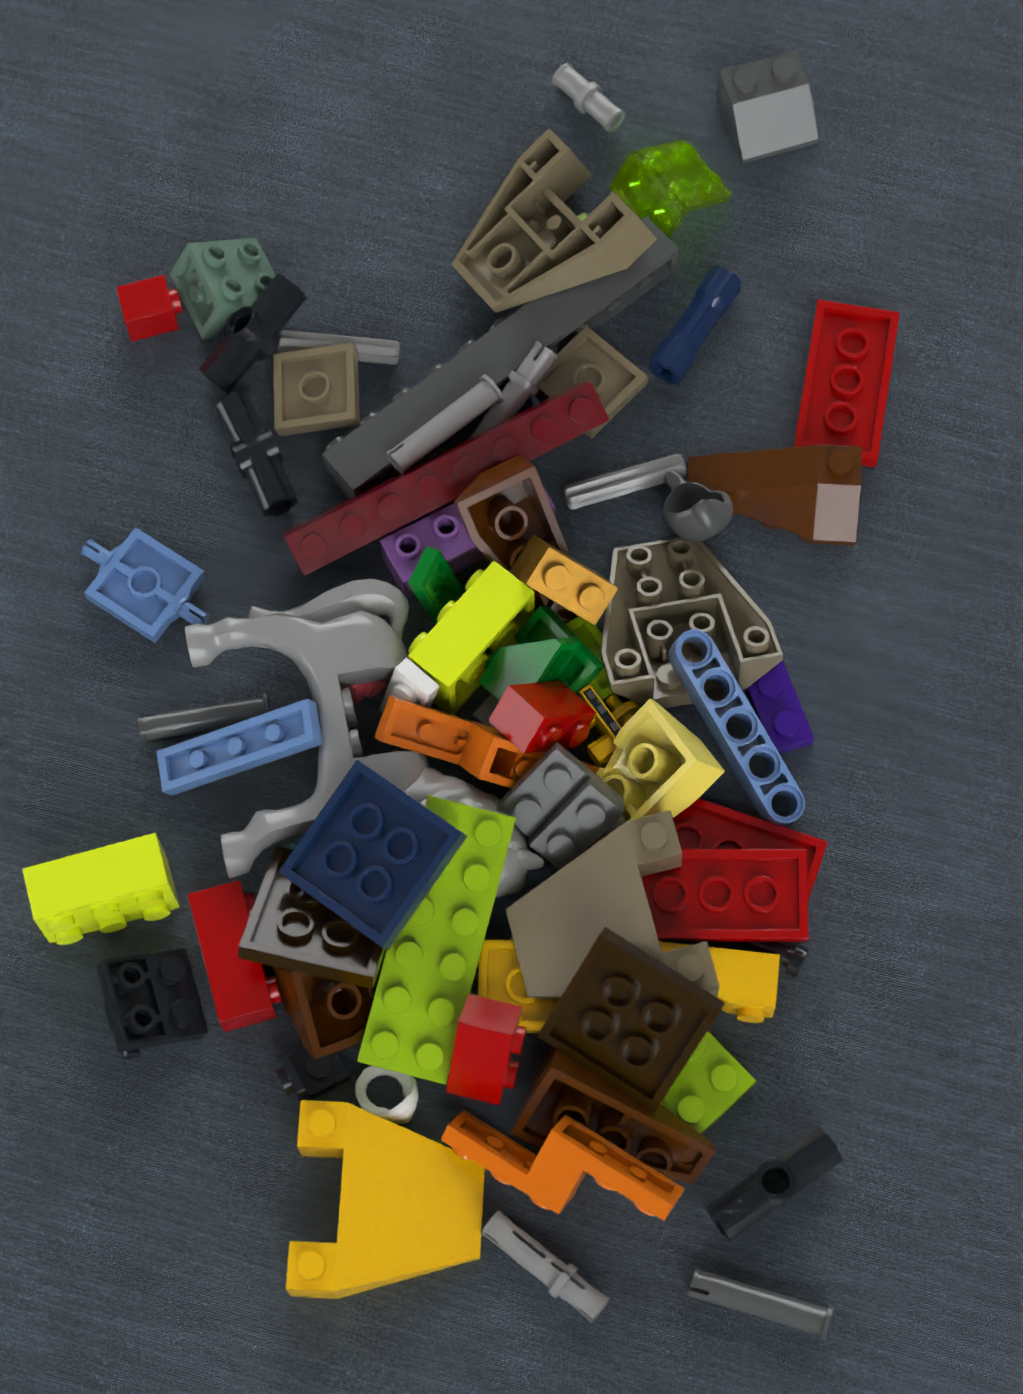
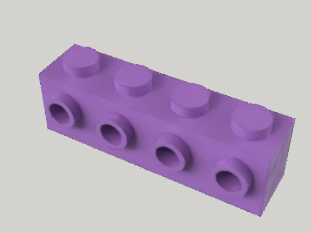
(437, 529)

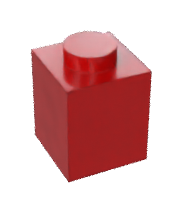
(149, 307)

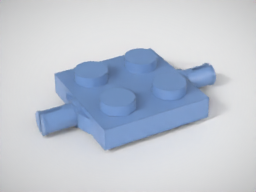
(144, 584)

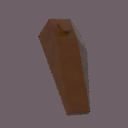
(790, 488)
(503, 513)
(324, 1010)
(650, 1136)

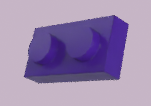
(780, 710)

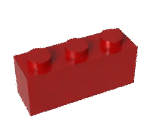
(237, 985)

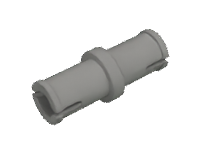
(588, 97)

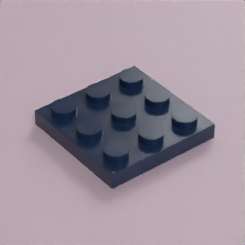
(372, 854)

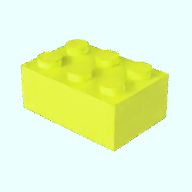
(470, 631)
(101, 889)

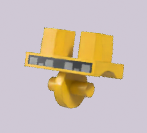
(606, 723)

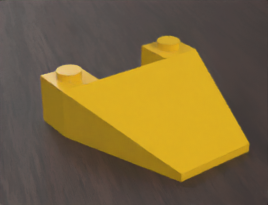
(401, 1206)

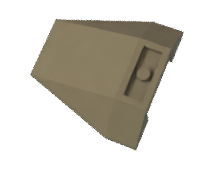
(661, 595)

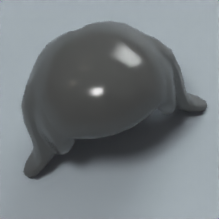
(695, 510)

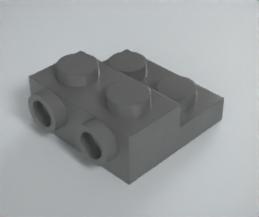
(562, 806)

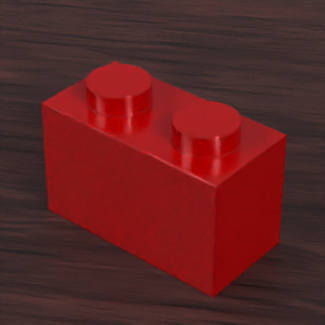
(542, 714)
(485, 1048)

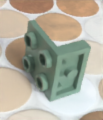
(220, 280)

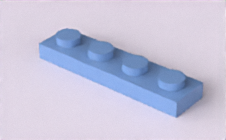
(239, 747)

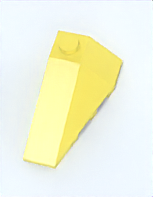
(658, 765)

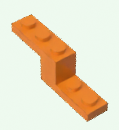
(454, 739)
(561, 1165)

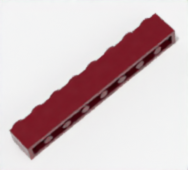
(443, 477)

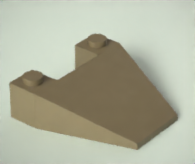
(535, 244)
(598, 890)

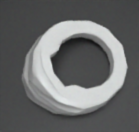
(403, 1111)

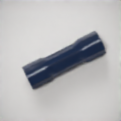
(679, 347)

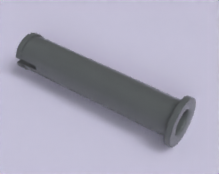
(200, 718)
(761, 1303)

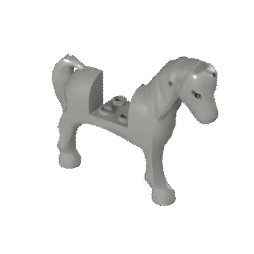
(338, 645)

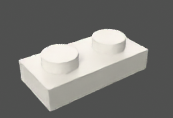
(411, 685)

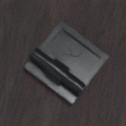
(151, 1000)

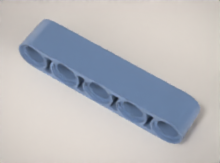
(736, 705)

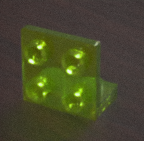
(667, 184)

